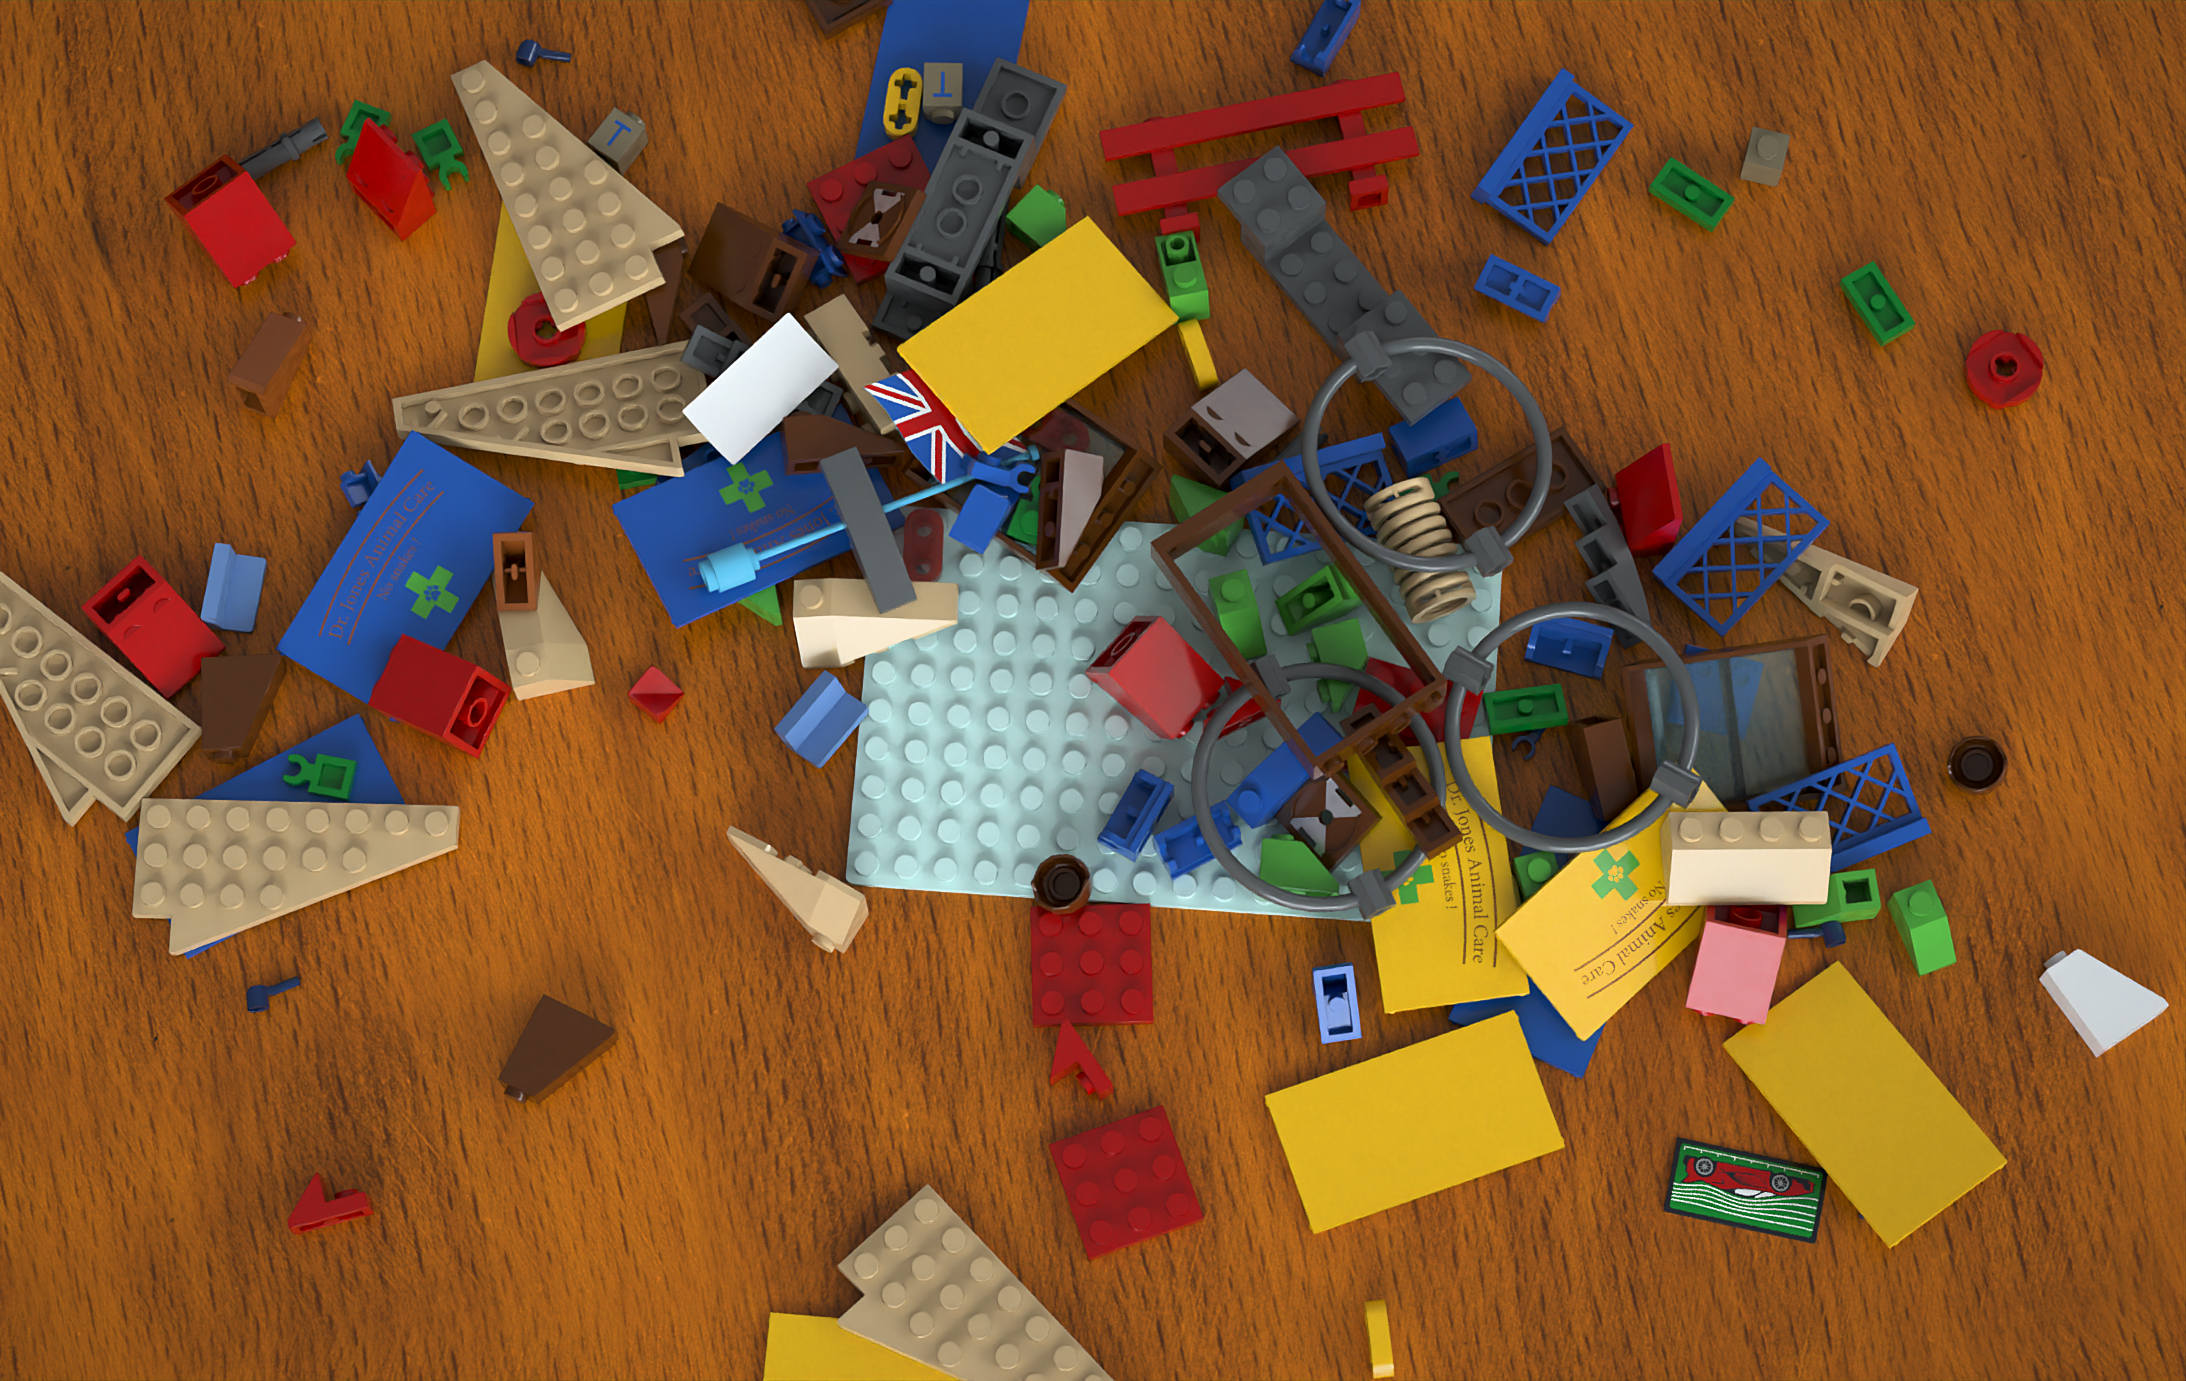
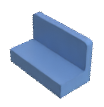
(233, 590)
(821, 720)

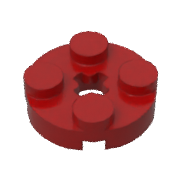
(533, 348)
(1998, 389)

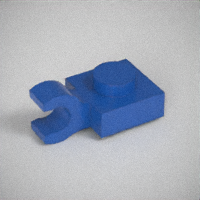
(990, 469)

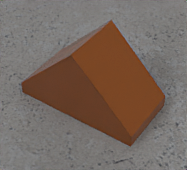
(516, 571)

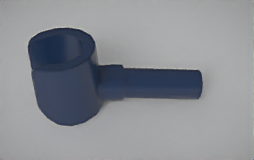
(531, 50)
(1532, 738)
(1831, 931)
(258, 995)

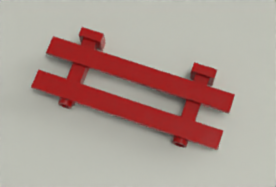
(1353, 152)

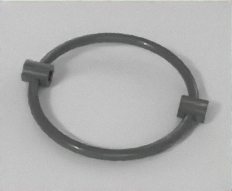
(1485, 547)
(1671, 781)
(1369, 890)

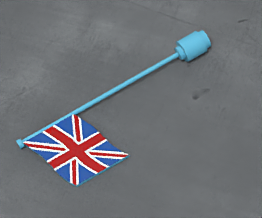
(932, 437)

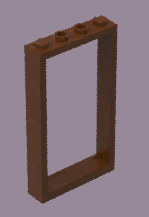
(1236, 505)

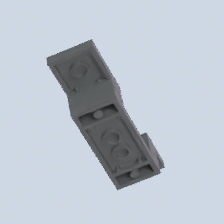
(965, 196)
(1330, 286)

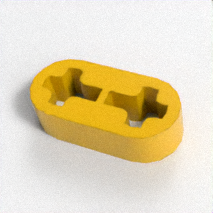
(895, 103)
(1197, 354)
(1378, 1338)

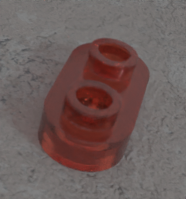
(1053, 430)
(924, 549)

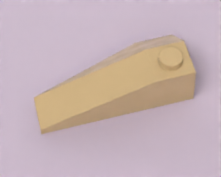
(842, 623)
(544, 647)
(819, 902)

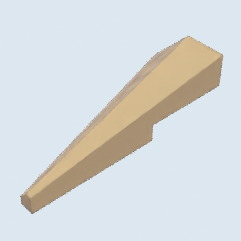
(1854, 598)

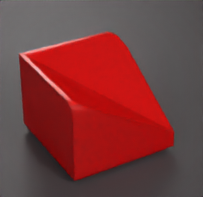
(655, 694)

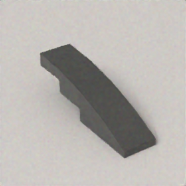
(715, 354)
(868, 530)
(1609, 559)

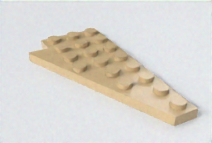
(573, 213)
(589, 412)
(83, 713)
(247, 862)
(954, 1304)

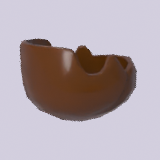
(1977, 765)
(1062, 884)

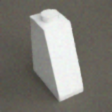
(2099, 999)

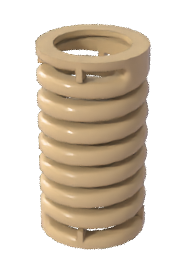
(1419, 533)

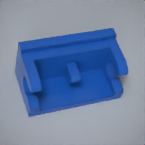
(1326, 35)
(1517, 288)
(1434, 439)
(1570, 646)
(1137, 815)
(1184, 847)

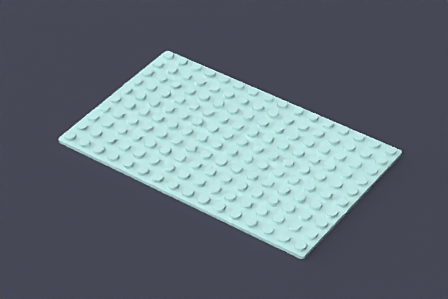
(1004, 752)

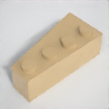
(845, 339)

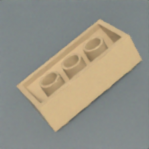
(1746, 858)

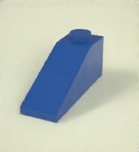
(1280, 775)

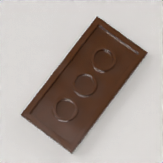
(1503, 490)

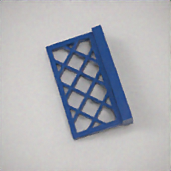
(1521, 147)
(1331, 461)
(1715, 524)
(1875, 838)

